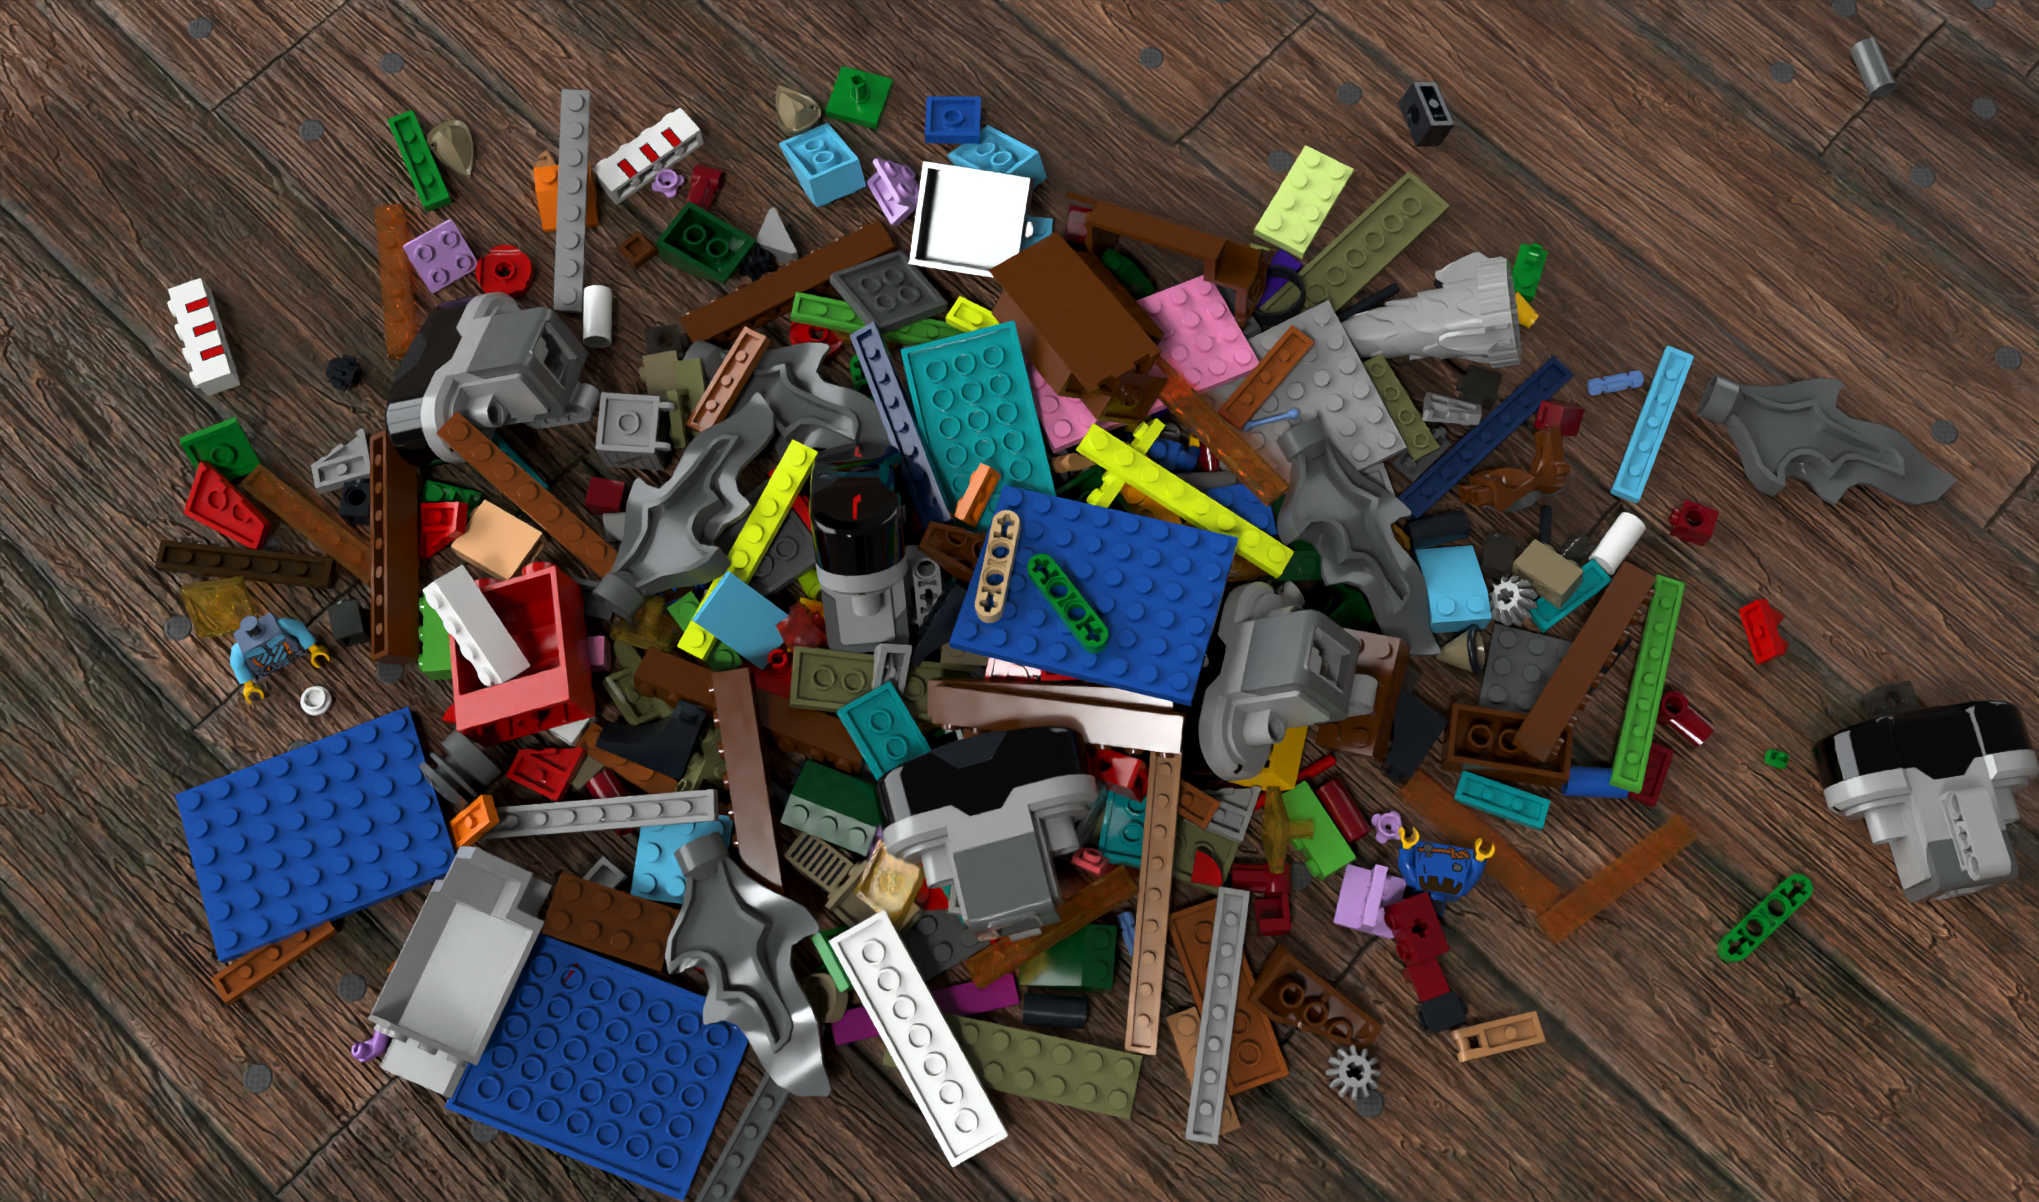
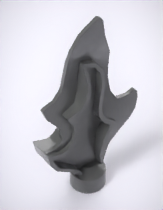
(802, 403)
(1804, 436)
(675, 527)
(1352, 532)
(746, 947)

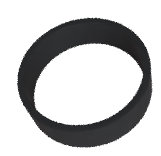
(1274, 319)

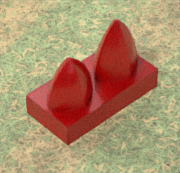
(1761, 630)

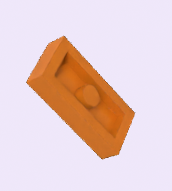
(977, 495)
(473, 822)

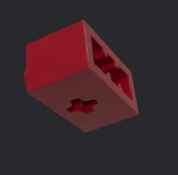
(1428, 936)

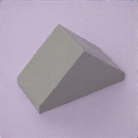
(776, 239)
(892, 665)

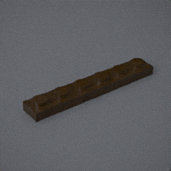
(248, 563)

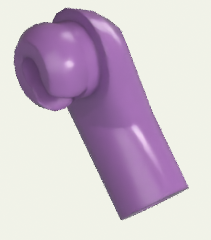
(371, 1048)

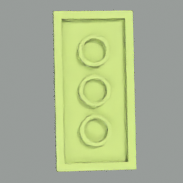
(1303, 201)

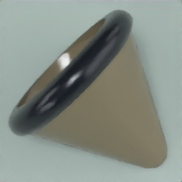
(1465, 652)

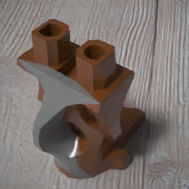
(1514, 489)

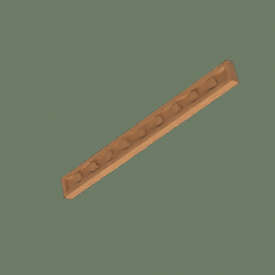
(1153, 904)

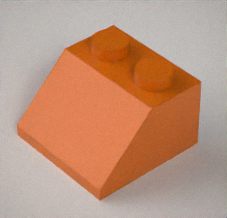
(547, 193)

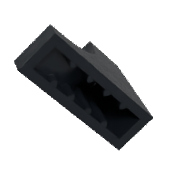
(939, 622)
(1411, 737)
(659, 745)

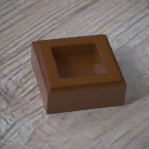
(637, 250)

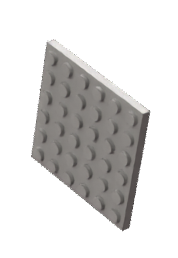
(1323, 386)

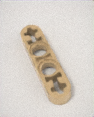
(1000, 566)

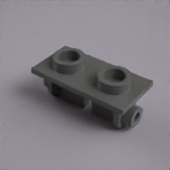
(1414, 470)

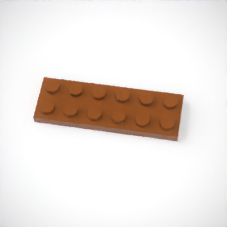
(1253, 1048)

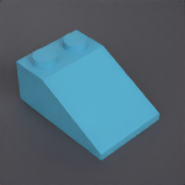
(1000, 154)
(823, 164)
(1454, 588)

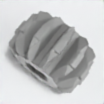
(1512, 600)
(1354, 1061)

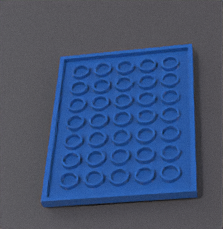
(1142, 577)
(315, 834)
(604, 1068)

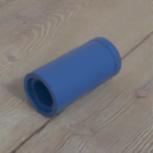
(1592, 783)

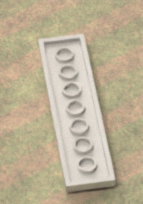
(919, 1038)

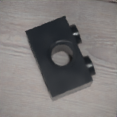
(1426, 114)

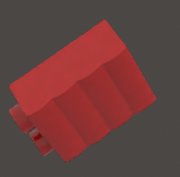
(548, 625)

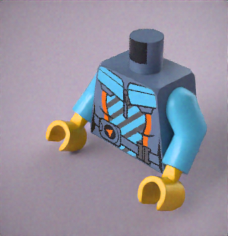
(267, 646)

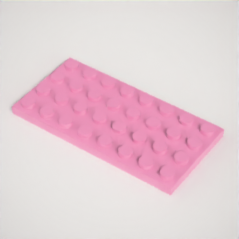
(1197, 343)

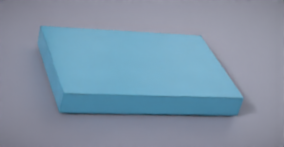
(742, 619)

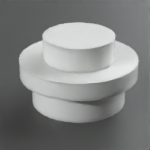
(316, 700)

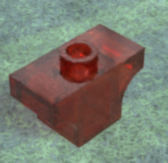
(803, 628)

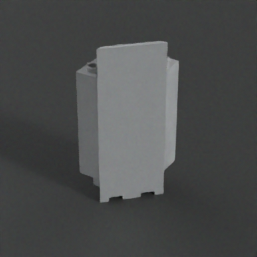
(458, 968)

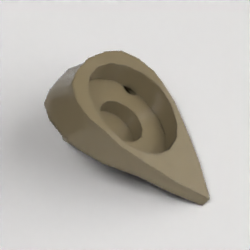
(795, 111)
(453, 146)
(824, 997)

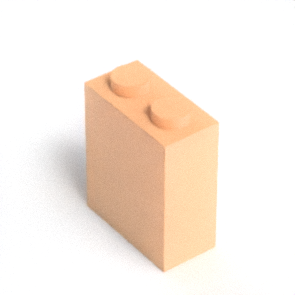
(498, 542)

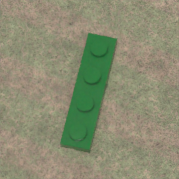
(419, 161)

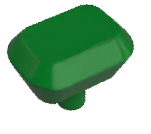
(1776, 758)

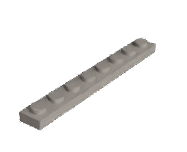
(572, 201)
(606, 814)
(1217, 1016)

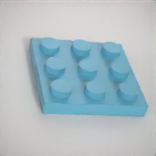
(656, 869)

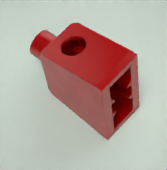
(1121, 773)

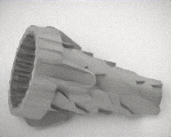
(1465, 319)

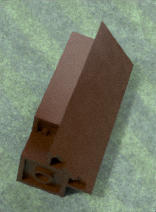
(1226, 259)
(1082, 329)

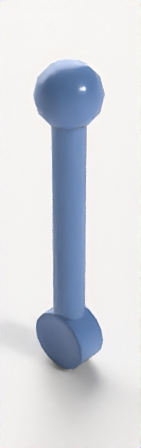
(1292, 414)

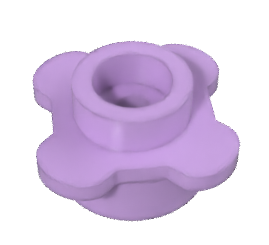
(665, 176)
(1392, 819)

